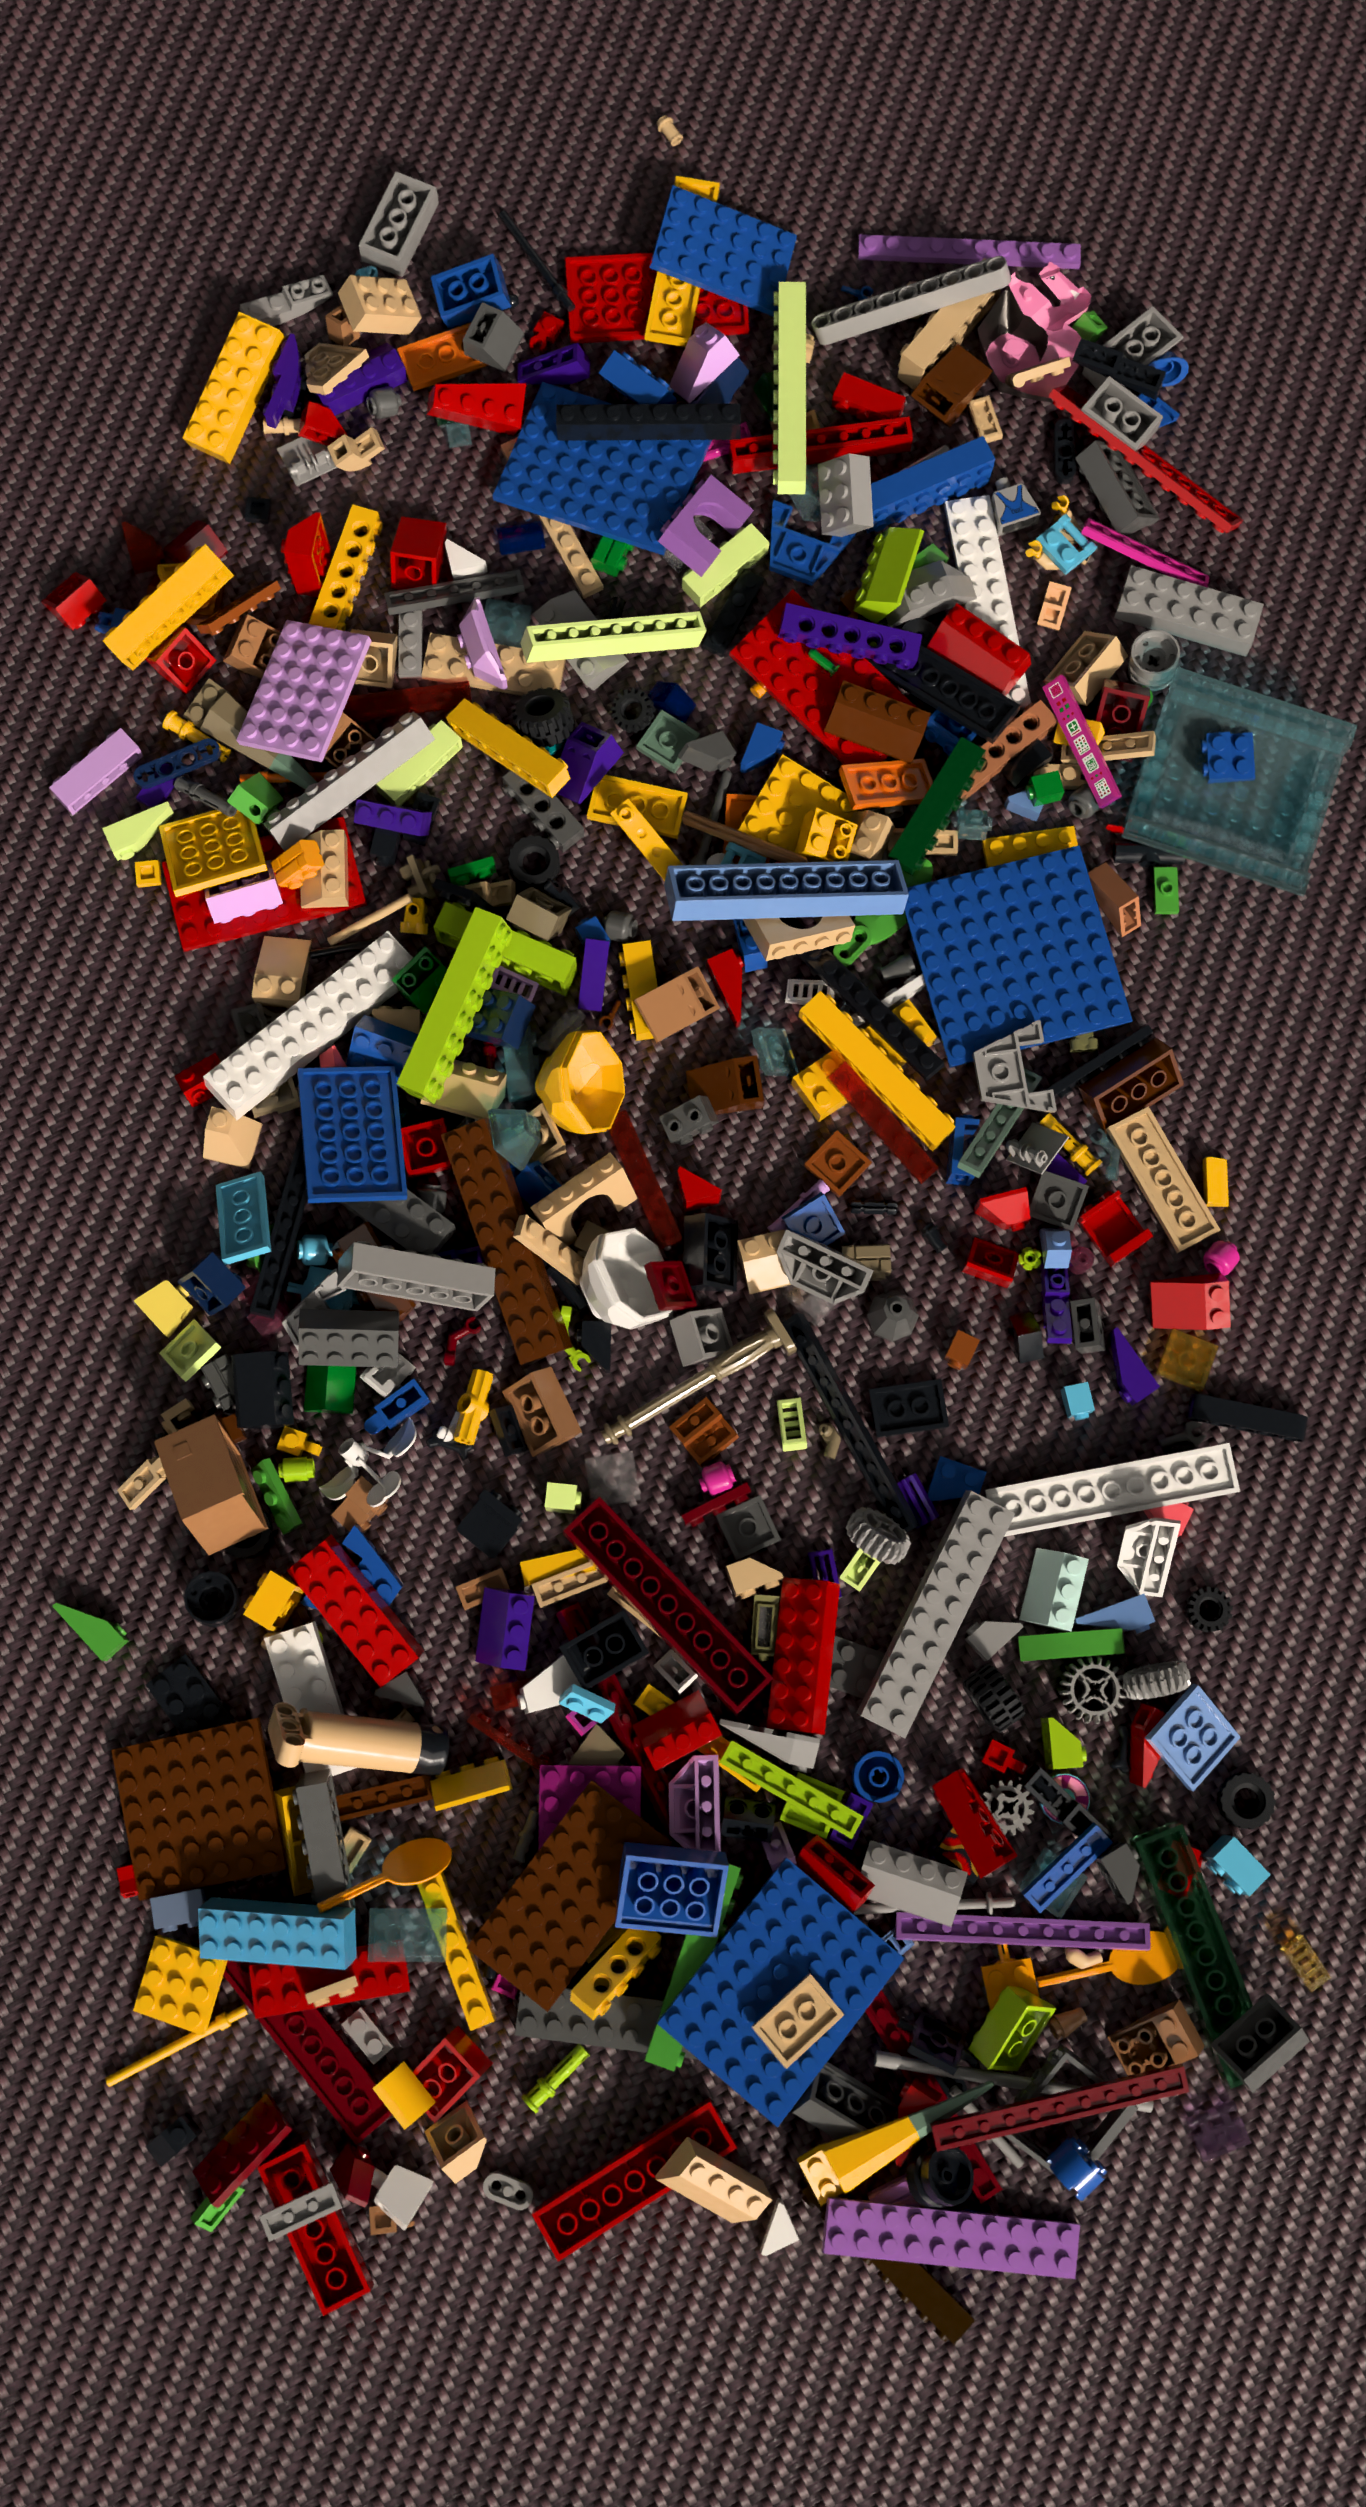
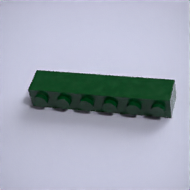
(937, 806)

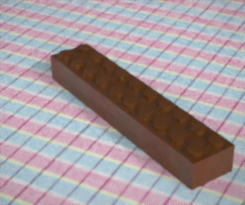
(519, 1273)

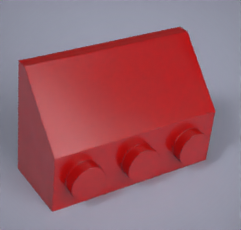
(677, 1730)

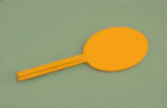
(405, 1865)
(1127, 1965)

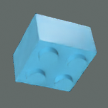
(1236, 1865)

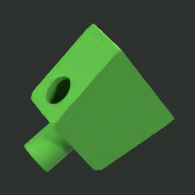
(256, 798)

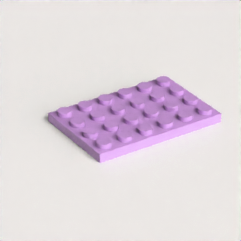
(304, 690)

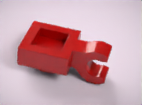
(1000, 1757)

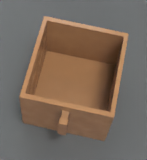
(211, 1485)

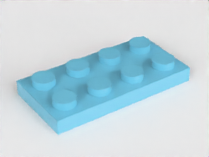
(243, 1218)

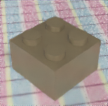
(538, 914)

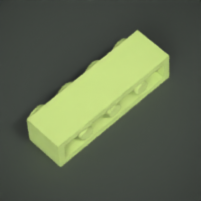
(736, 555)
(416, 771)

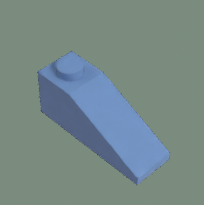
(1127, 1614)

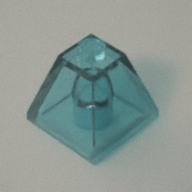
(514, 1135)

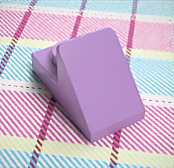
(778, 1848)

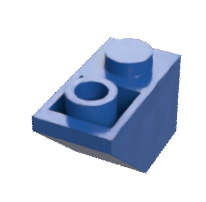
(748, 949)

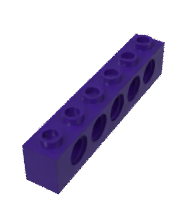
(861, 631)

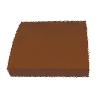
(703, 1432)

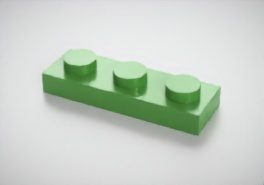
(276, 1496)

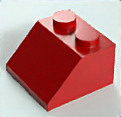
(74, 601)
(181, 659)

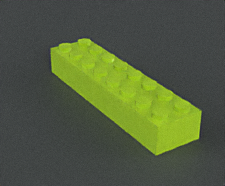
(455, 1006)

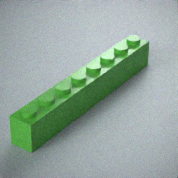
(663, 2048)

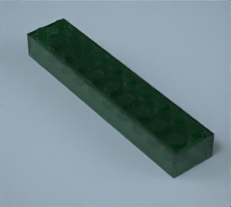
(1193, 1934)

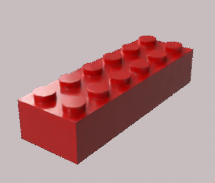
(355, 1611)
(803, 1655)
(283, 1987)
(325, 2245)

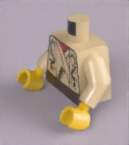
(1036, 550)

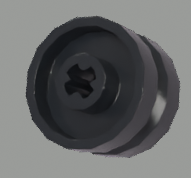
(940, 2177)

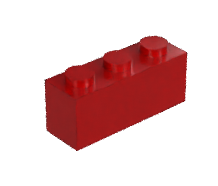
(866, 400)
(834, 1874)

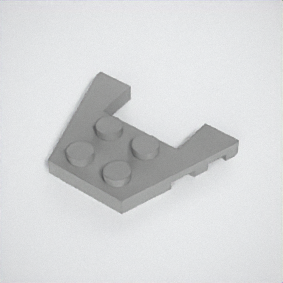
(1002, 1072)
(314, 1300)

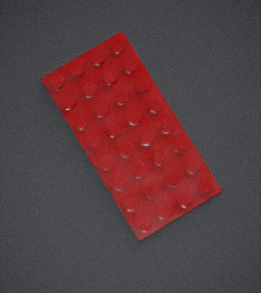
(616, 295)
(804, 685)
(197, 925)

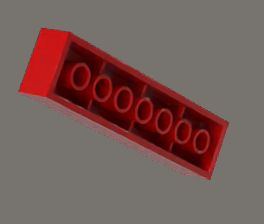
(625, 2181)

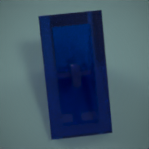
(672, 700)

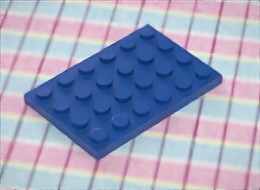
(722, 250)
(351, 1134)

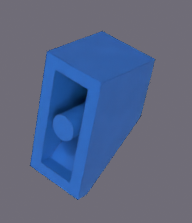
(762, 747)

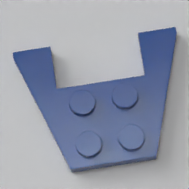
(798, 554)
(372, 1566)

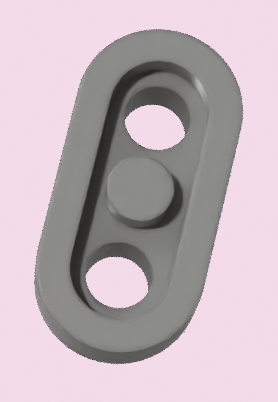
(507, 2193)

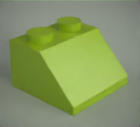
(1061, 1746)

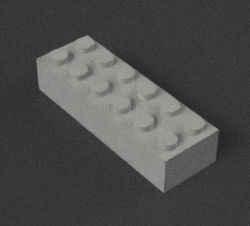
(1189, 611)
(416, 1276)

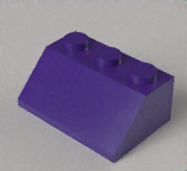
(505, 1628)

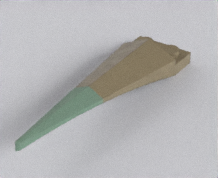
(222, 717)

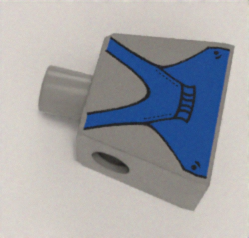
(1013, 507)

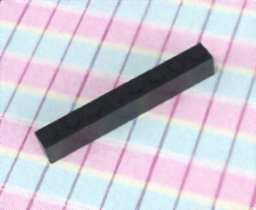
(648, 422)

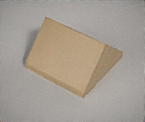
(551, 1141)

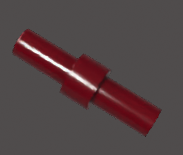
(489, 1054)

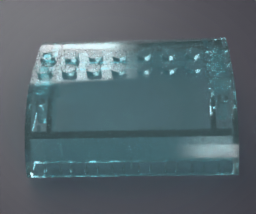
(1241, 827)

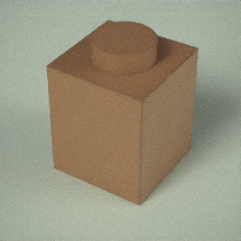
(339, 327)

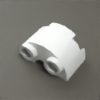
(388, 1380)

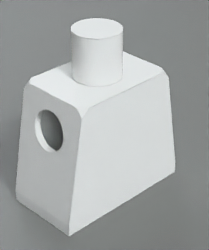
(400, 2193)

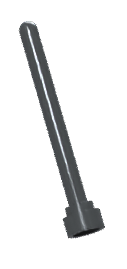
(701, 859)

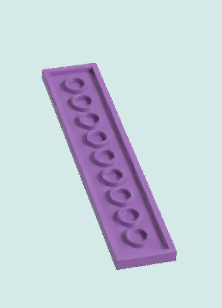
(950, 2237)

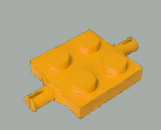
(1008, 1973)

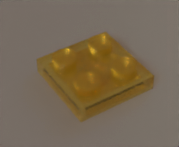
(1187, 1360)

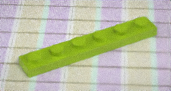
(791, 1789)

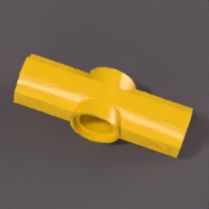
(473, 1407)

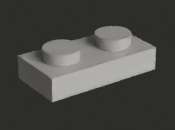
(367, 2035)

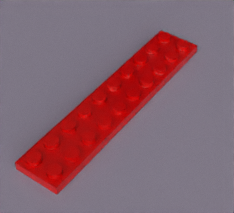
(1152, 465)

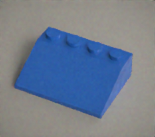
(671, 1889)

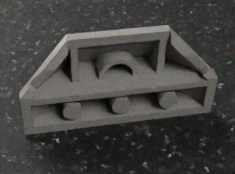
(932, 591)
(822, 1269)

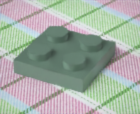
(666, 740)

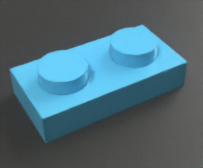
(587, 1703)

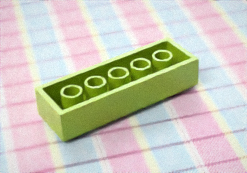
(523, 955)

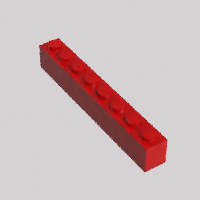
(826, 444)

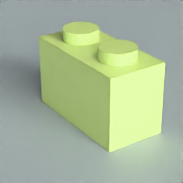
(562, 1498)

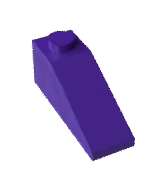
(556, 367)
(1131, 1373)

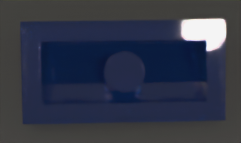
(521, 538)

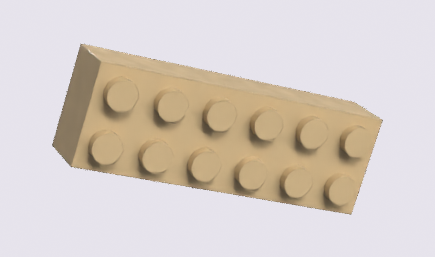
(941, 335)

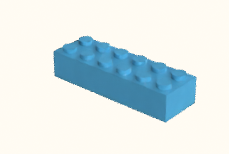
(277, 1933)

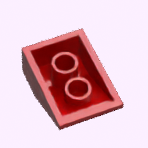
(1191, 1302)
(451, 2071)

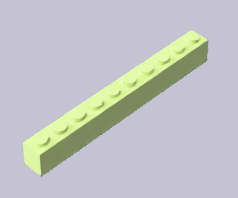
(791, 388)

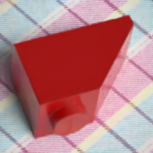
(320, 424)

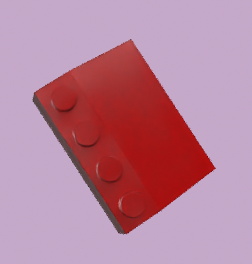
(979, 650)

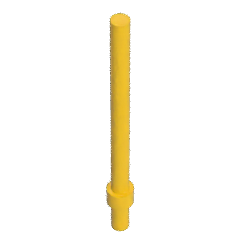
(221, 2022)

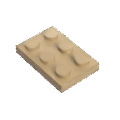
(797, 2021)

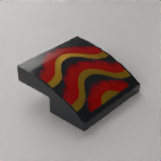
(954, 1855)

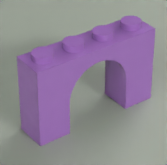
(682, 535)

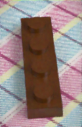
(384, 1797)

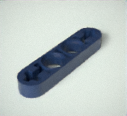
(175, 759)

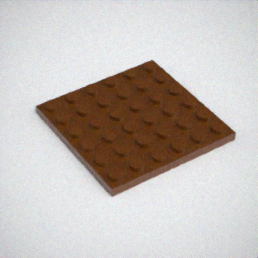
(199, 1809)

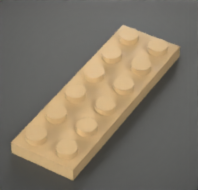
(446, 664)
(1163, 1179)

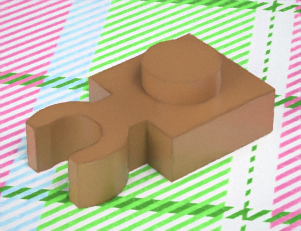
(381, 2223)

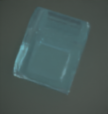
(458, 434)

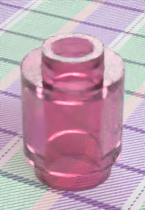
(1078, 1267)

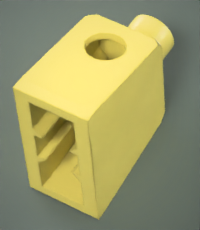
(165, 1306)

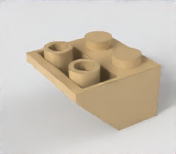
(751, 1575)

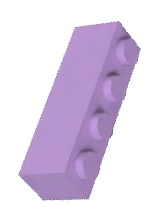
(96, 771)

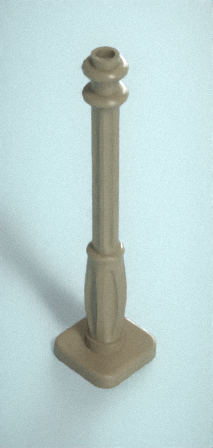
(729, 1362)

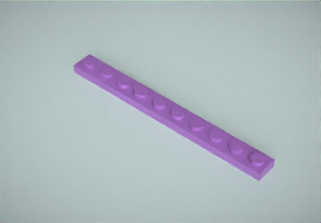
(967, 251)
(1026, 1932)

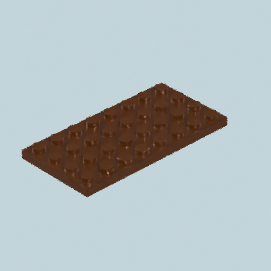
(563, 1898)

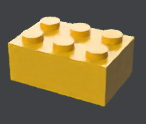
(273, 1601)

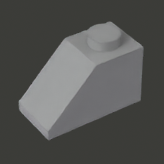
(991, 1636)

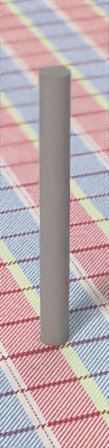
(1001, 2143)

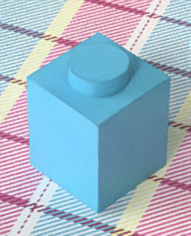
(1077, 1401)

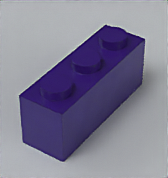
(392, 817)

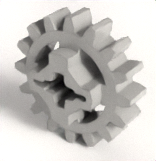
(1013, 1818)

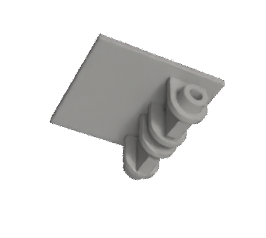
(305, 459)
(1036, 1148)

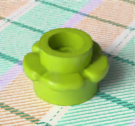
(1025, 1263)

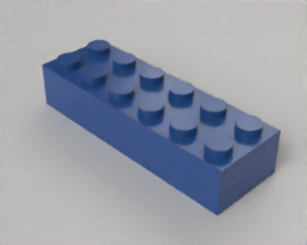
(931, 483)

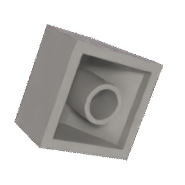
(701, 1336)

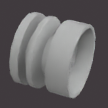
(1152, 650)

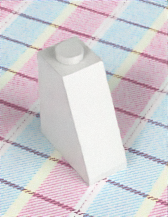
(547, 1686)

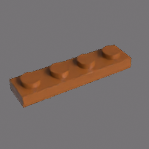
(244, 604)

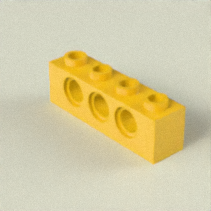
(597, 2003)

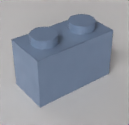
(177, 1909)

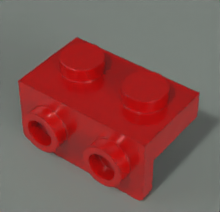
(192, 1080)

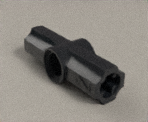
(1143, 855)

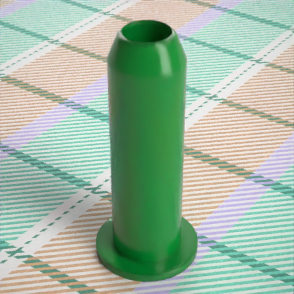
(823, 661)

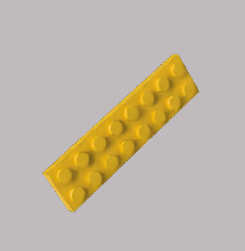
(674, 300)

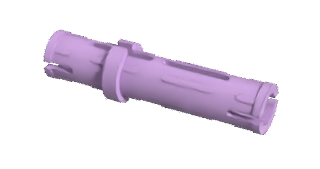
(819, 1187)

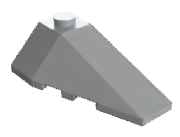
(786, 1746)

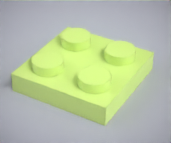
(190, 1350)

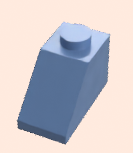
(1055, 1247)

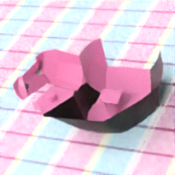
(1029, 331)

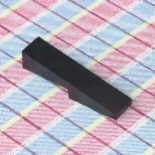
(1127, 372)
(1058, 1801)

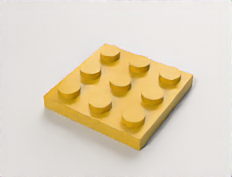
(179, 1985)

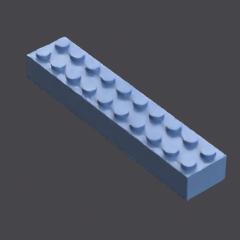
(785, 890)

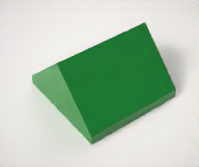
(330, 1389)

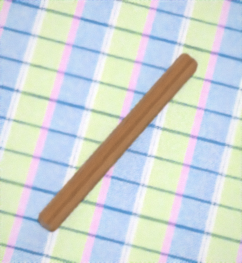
(740, 838)

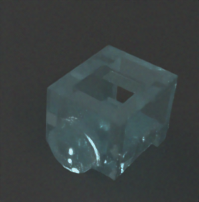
(973, 824)

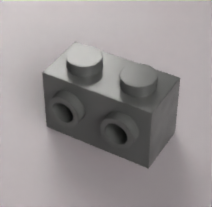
(689, 1120)

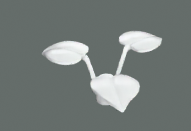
(357, 1456)

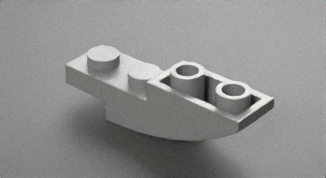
(290, 303)

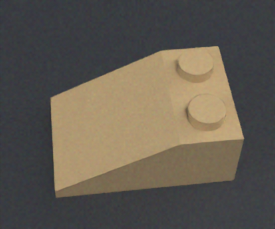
(281, 971)

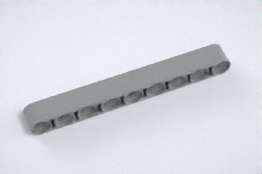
(912, 300)

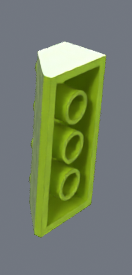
(887, 572)

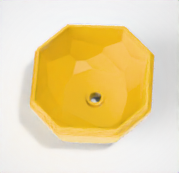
(582, 1083)

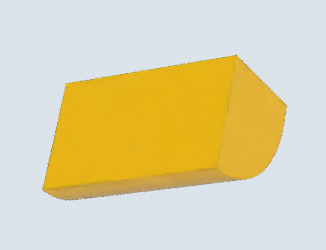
(404, 2095)

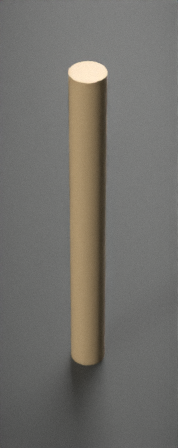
(370, 919)

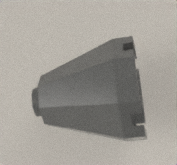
(886, 1322)

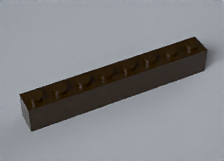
(914, 2285)

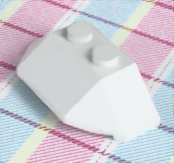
(1148, 1554)

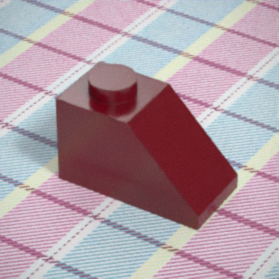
(354, 2174)

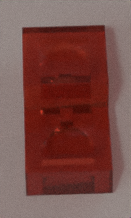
(505, 1695)

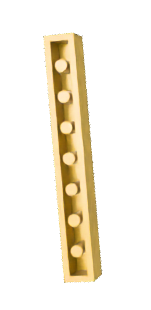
(877, 1071)

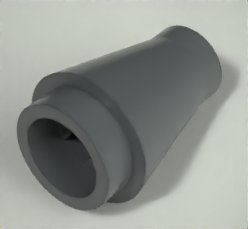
(898, 968)

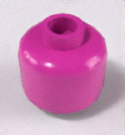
(1221, 1258)
(717, 1479)

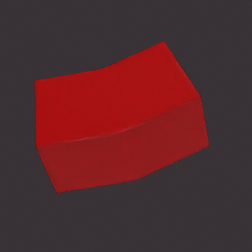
(127, 1881)

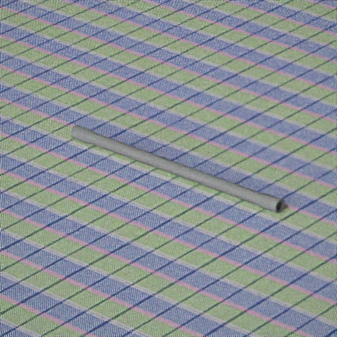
(896, 2062)

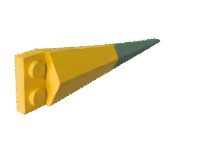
(852, 2159)

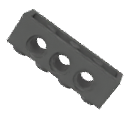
(561, 837)

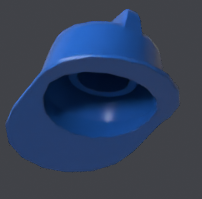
(1174, 366)

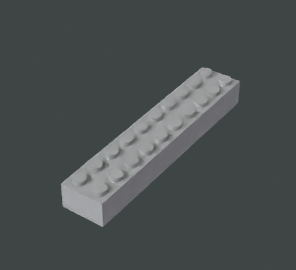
(935, 1613)

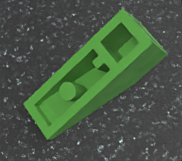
(99, 1634)

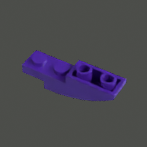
(288, 382)
(1056, 1304)

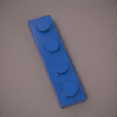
(1066, 1867)

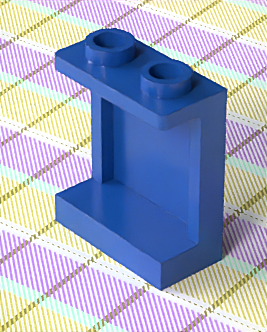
(964, 1125)

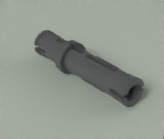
(198, 792)

